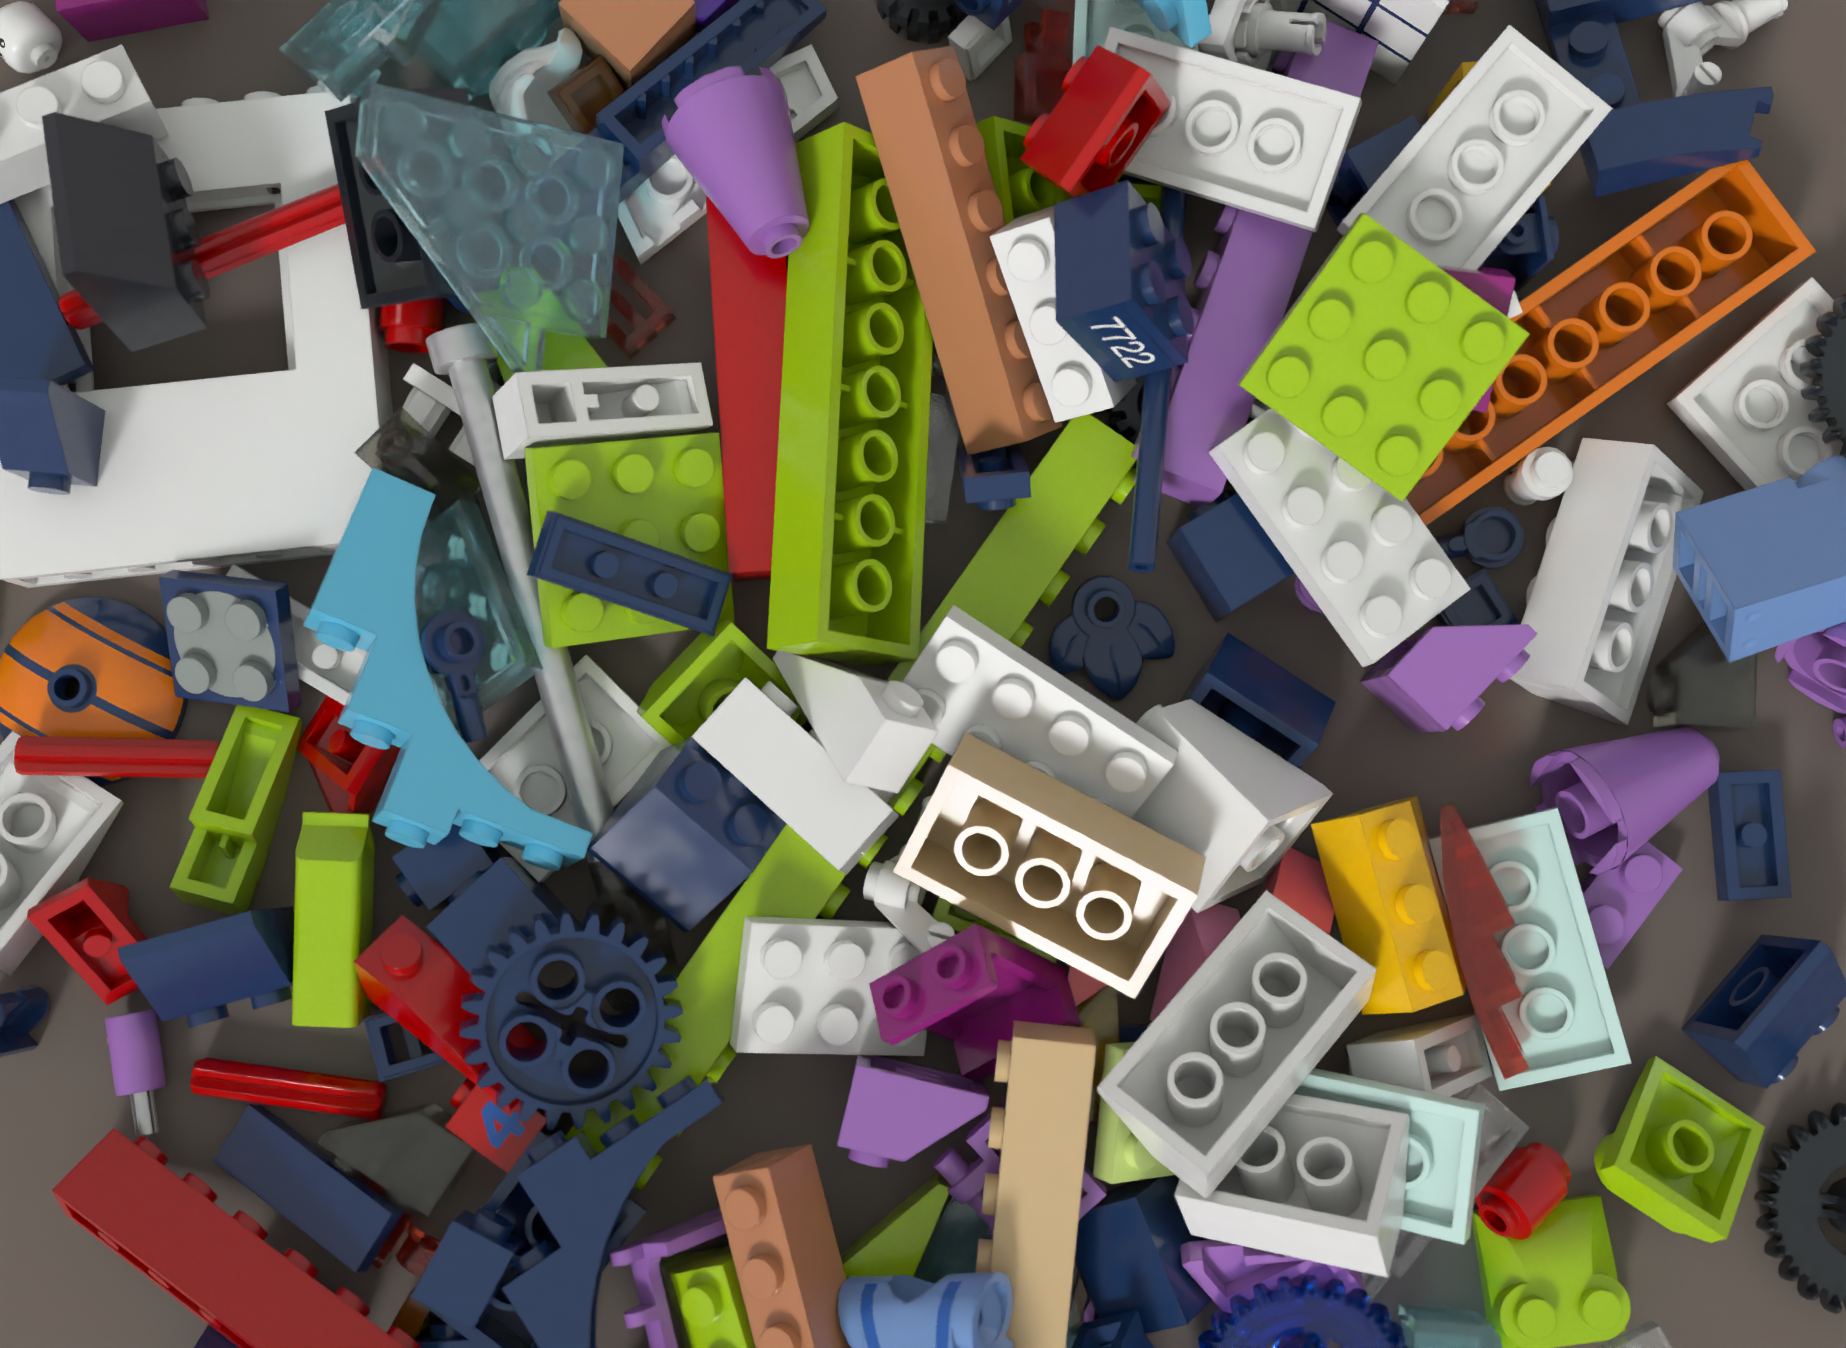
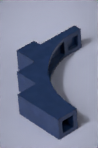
(581, 1202)

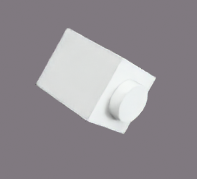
(1425, 1056)

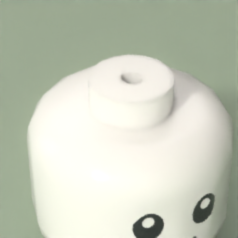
(28, 38)

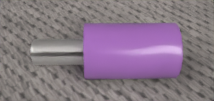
(137, 1065)

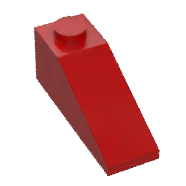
(423, 991)

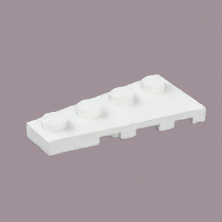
(671, 196)

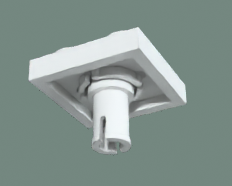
(1256, 29)

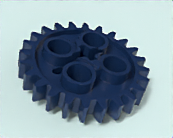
(542, 1072)

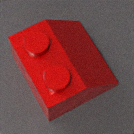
(1096, 124)

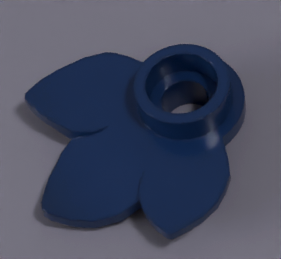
(1110, 646)

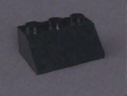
(125, 229)
(384, 253)

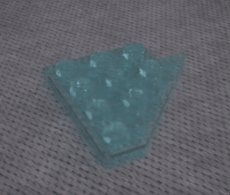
(354, 38)
(503, 210)

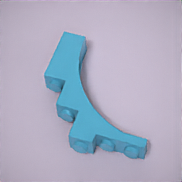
(436, 777)

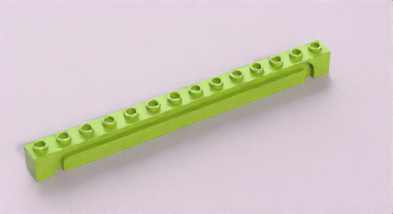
(793, 880)

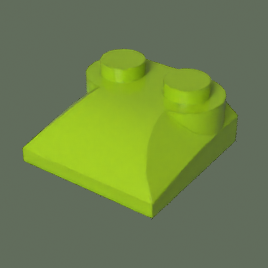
(704, 678)
(1679, 1153)
(1556, 1282)

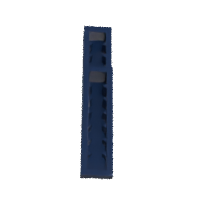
(745, 36)

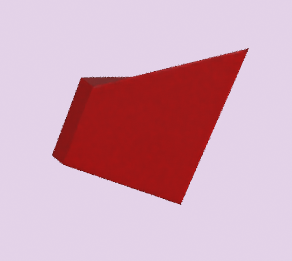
(345, 769)

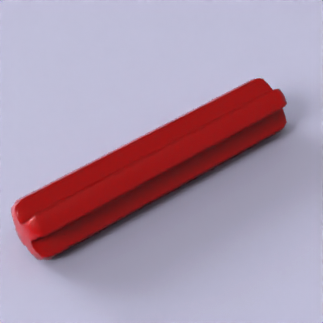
(113, 757)
(288, 1088)

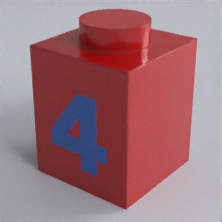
(492, 1130)

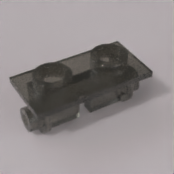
(415, 456)

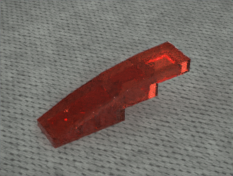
(1475, 915)

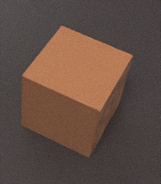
(630, 33)

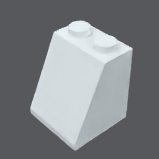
(1226, 799)

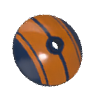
(120, 669)

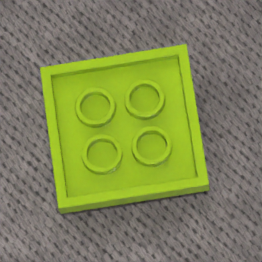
(1382, 357)
(642, 488)

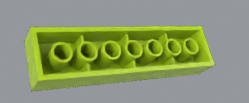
(850, 420)

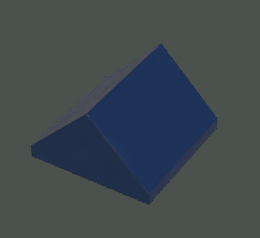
(1133, 1255)

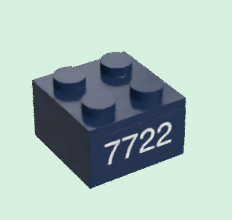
(1121, 282)

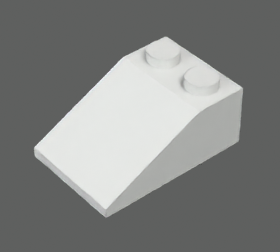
(45, 844)

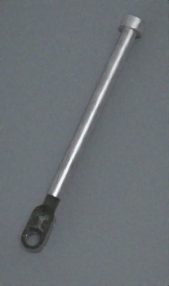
(464, 356)

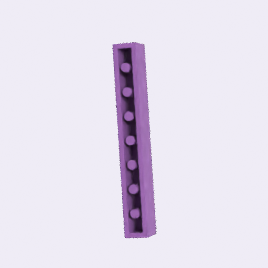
(1243, 298)

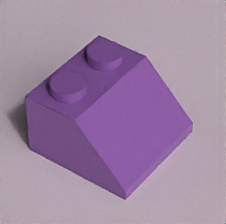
(904, 1108)

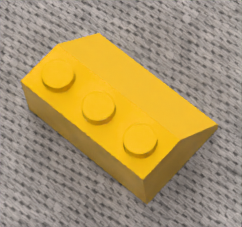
(1391, 904)

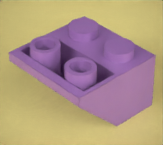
(1442, 671)

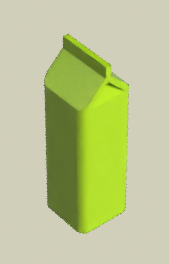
(332, 918)

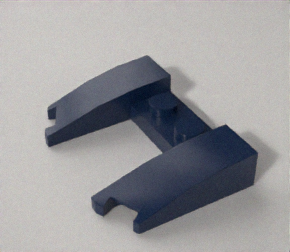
(1653, 138)

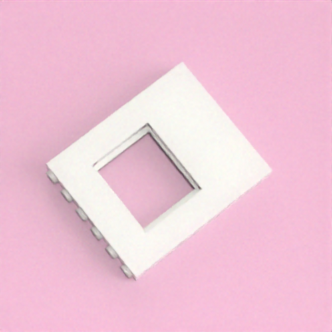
(230, 461)

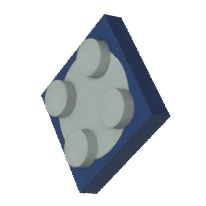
(231, 640)

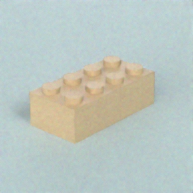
(1052, 865)

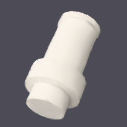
(1539, 476)

